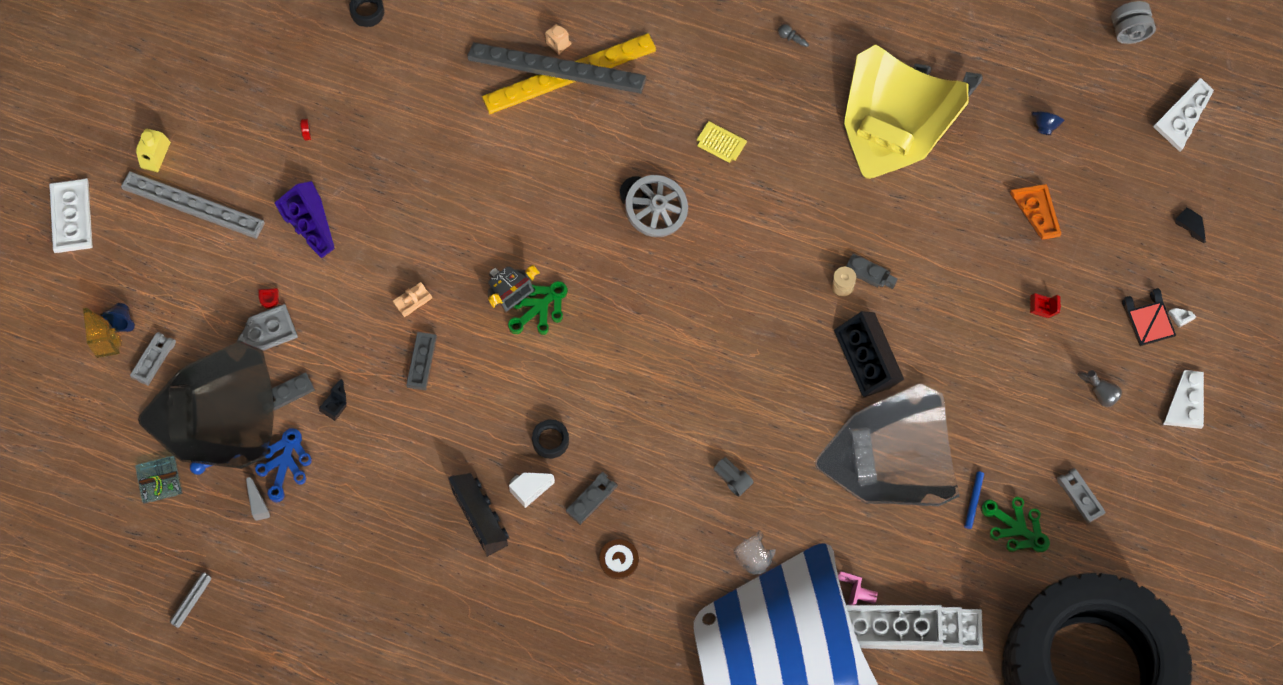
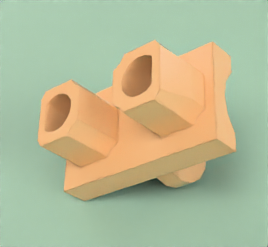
(412, 299)

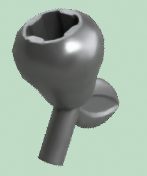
(1106, 392)

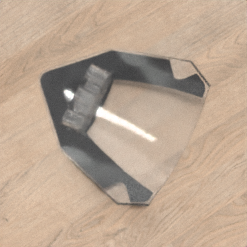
(895, 451)

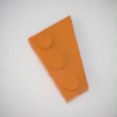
(1038, 209)

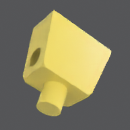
(153, 146)

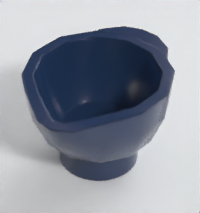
(1047, 122)
(119, 317)

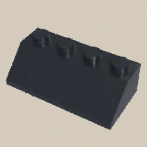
(868, 354)
(478, 514)

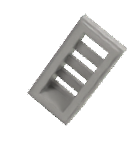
(258, 507)

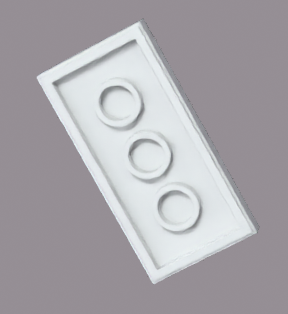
(70, 215)

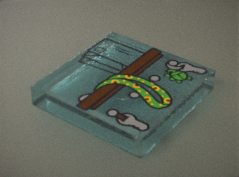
(158, 479)

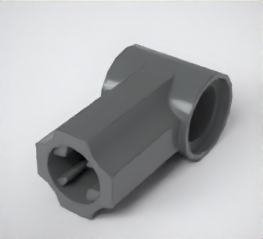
(737, 480)

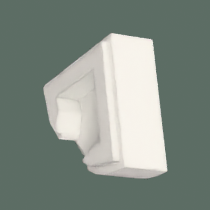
(1181, 316)

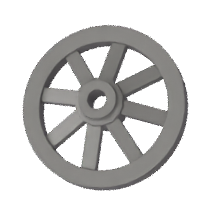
(656, 209)

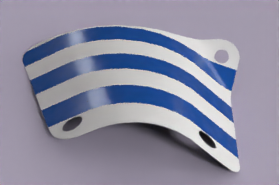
(783, 629)

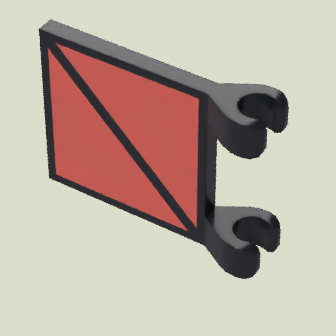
(1151, 321)

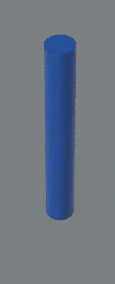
(974, 500)

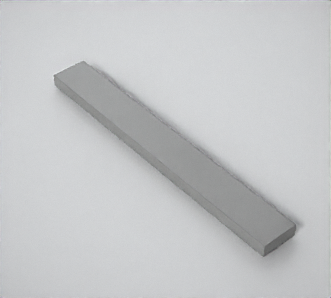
(193, 205)

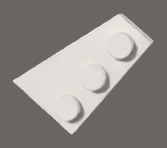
(1188, 401)

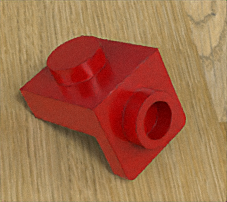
(1044, 305)

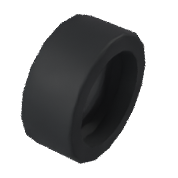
(366, 21)
(550, 453)

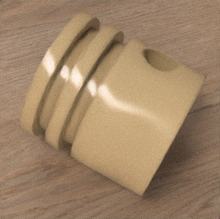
(843, 281)

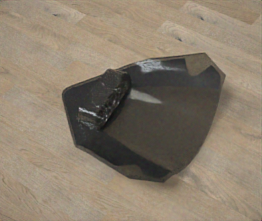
(216, 409)

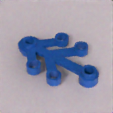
(284, 461)

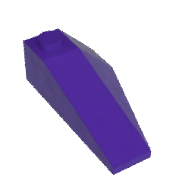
(306, 213)

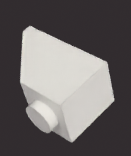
(530, 486)

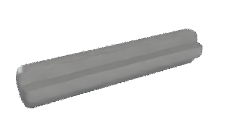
(190, 600)

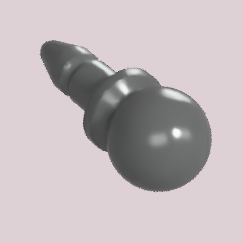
(786, 31)

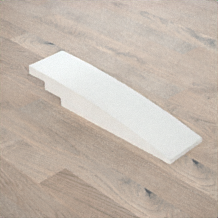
(917, 627)

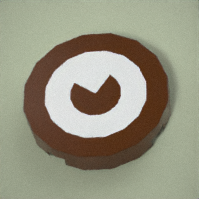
(619, 559)

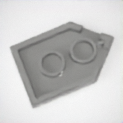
(268, 329)

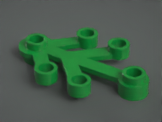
(541, 306)
(1018, 527)

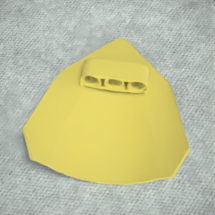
(897, 112)

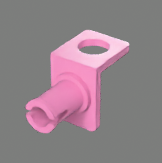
(857, 592)

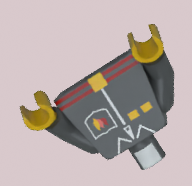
(510, 286)

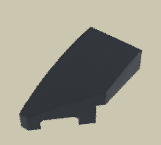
(1192, 222)
(336, 402)

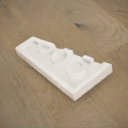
(1182, 117)

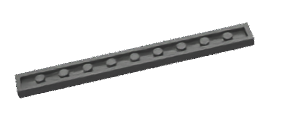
(557, 68)

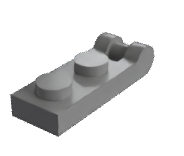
(152, 358)
(1081, 495)

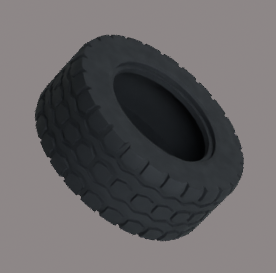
(1103, 601)

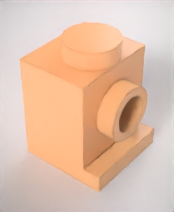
(559, 36)

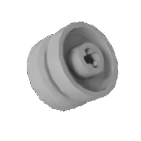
(1133, 22)

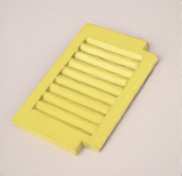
(721, 142)

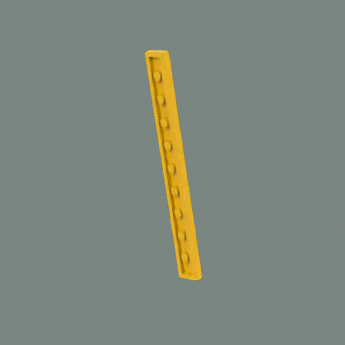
(542, 84)

